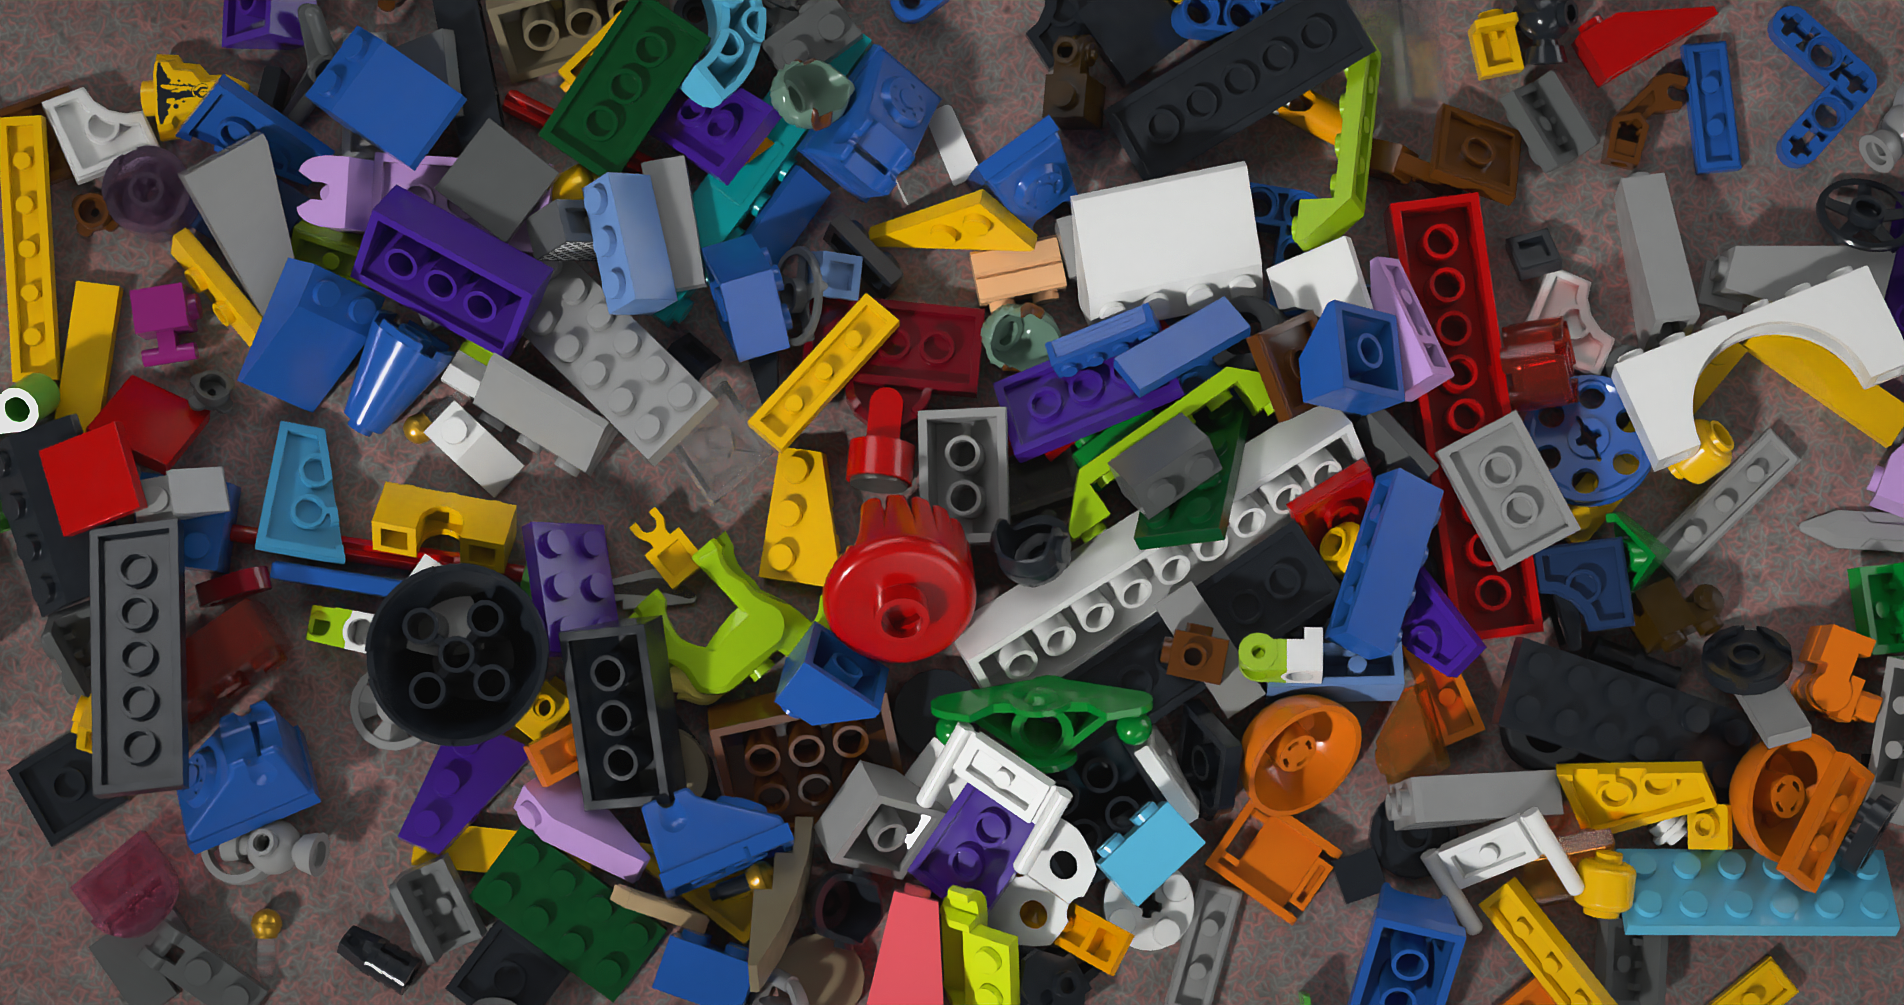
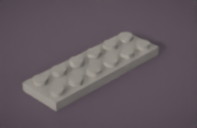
(616, 364)

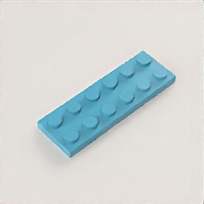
(1747, 896)

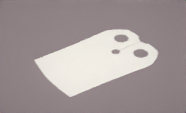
(1006, 912)

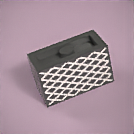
(561, 232)

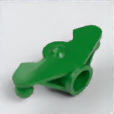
(1013, 710)

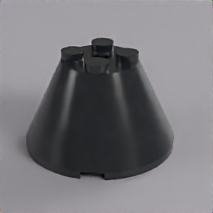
(443, 695)

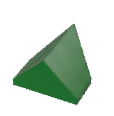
(1641, 549)

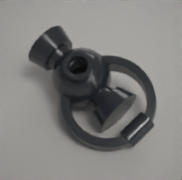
(1545, 23)

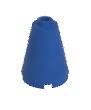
(393, 372)

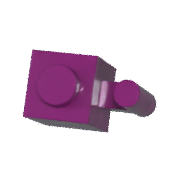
(164, 315)

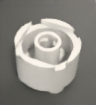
(1161, 926)

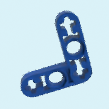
(1835, 90)

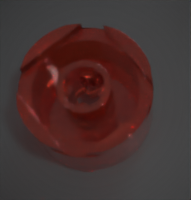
(1540, 364)

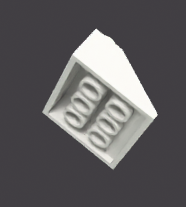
(1167, 244)

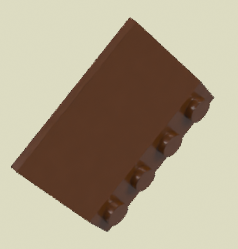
(789, 762)

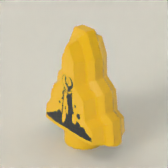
(176, 92)

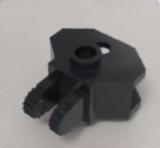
(1053, 977)

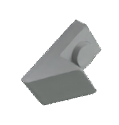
(185, 494)

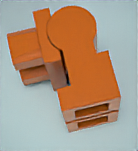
(1827, 677)

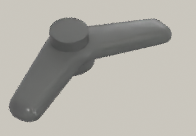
(319, 52)

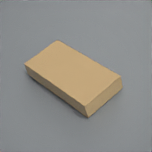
(660, 908)

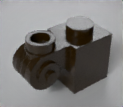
(1070, 93)
(1666, 618)

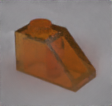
(1411, 738)

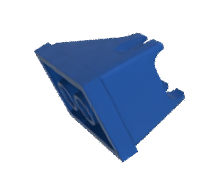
(877, 129)
(1028, 174)
(246, 778)
(711, 839)
(1408, 951)

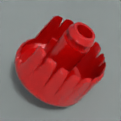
(903, 583)

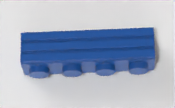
(1102, 340)

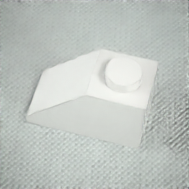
(474, 449)

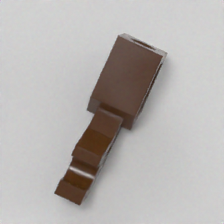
(1651, 101)
(1400, 165)

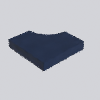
(1589, 577)

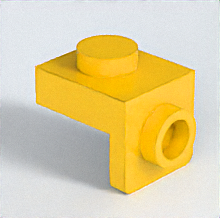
(1495, 44)
(1711, 828)

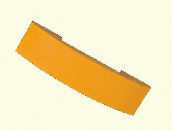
(1084, 935)

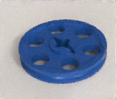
(1579, 459)

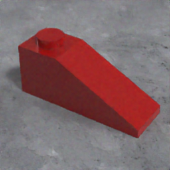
(1630, 38)

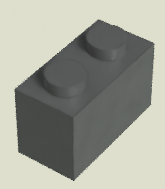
(1165, 465)

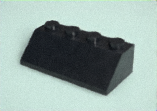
(54, 563)
(623, 713)

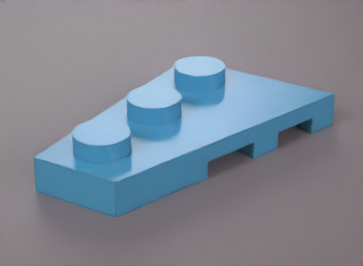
(299, 499)

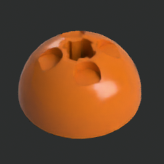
(1298, 753)
(1774, 790)

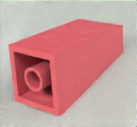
(910, 952)

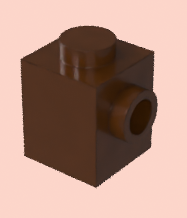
(1195, 654)

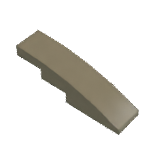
(779, 908)

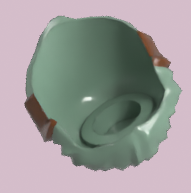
(810, 94)
(1018, 335)

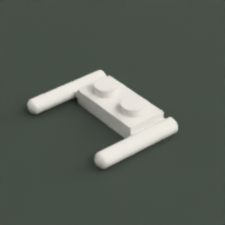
(1003, 779)
(1493, 852)

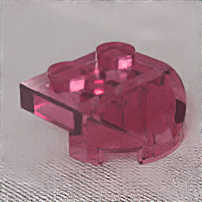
(130, 889)

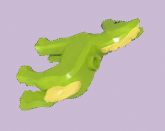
(744, 640)

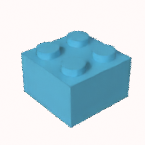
(1148, 851)

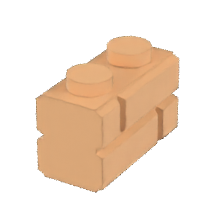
(1018, 275)

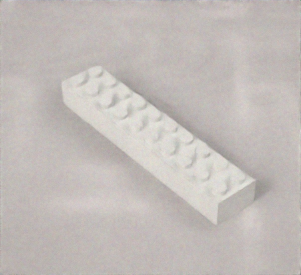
(1115, 584)

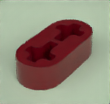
(233, 586)

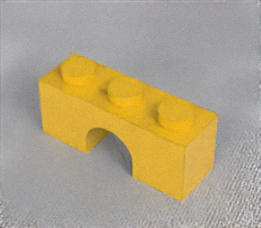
(413, 514)

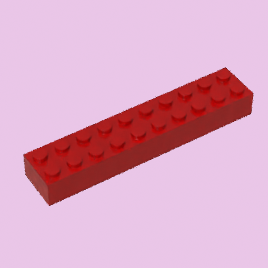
(1449, 270)

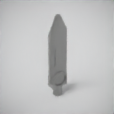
(1857, 530)

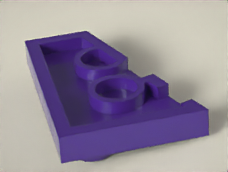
(1437, 630)
(458, 789)

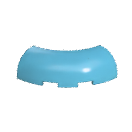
(736, 38)

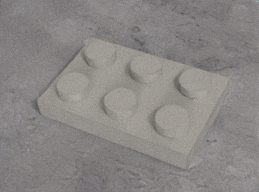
(1507, 491)

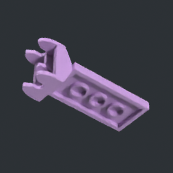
(360, 184)

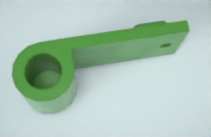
(27, 402)

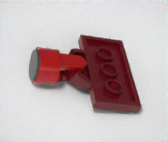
(926, 355)

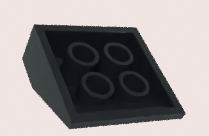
(1106, 793)

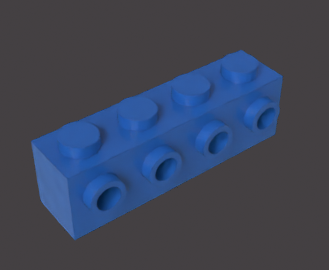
(1385, 564)

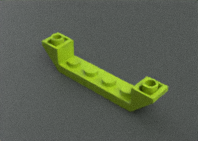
(1329, 218)
(1088, 509)

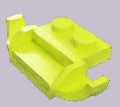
(977, 959)

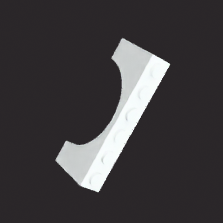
(1839, 314)

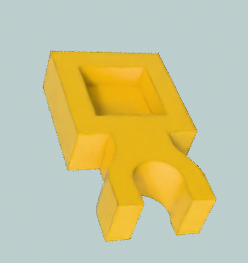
(670, 552)

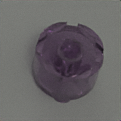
(130, 181)

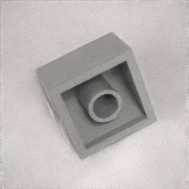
(877, 822)

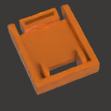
(1278, 862)

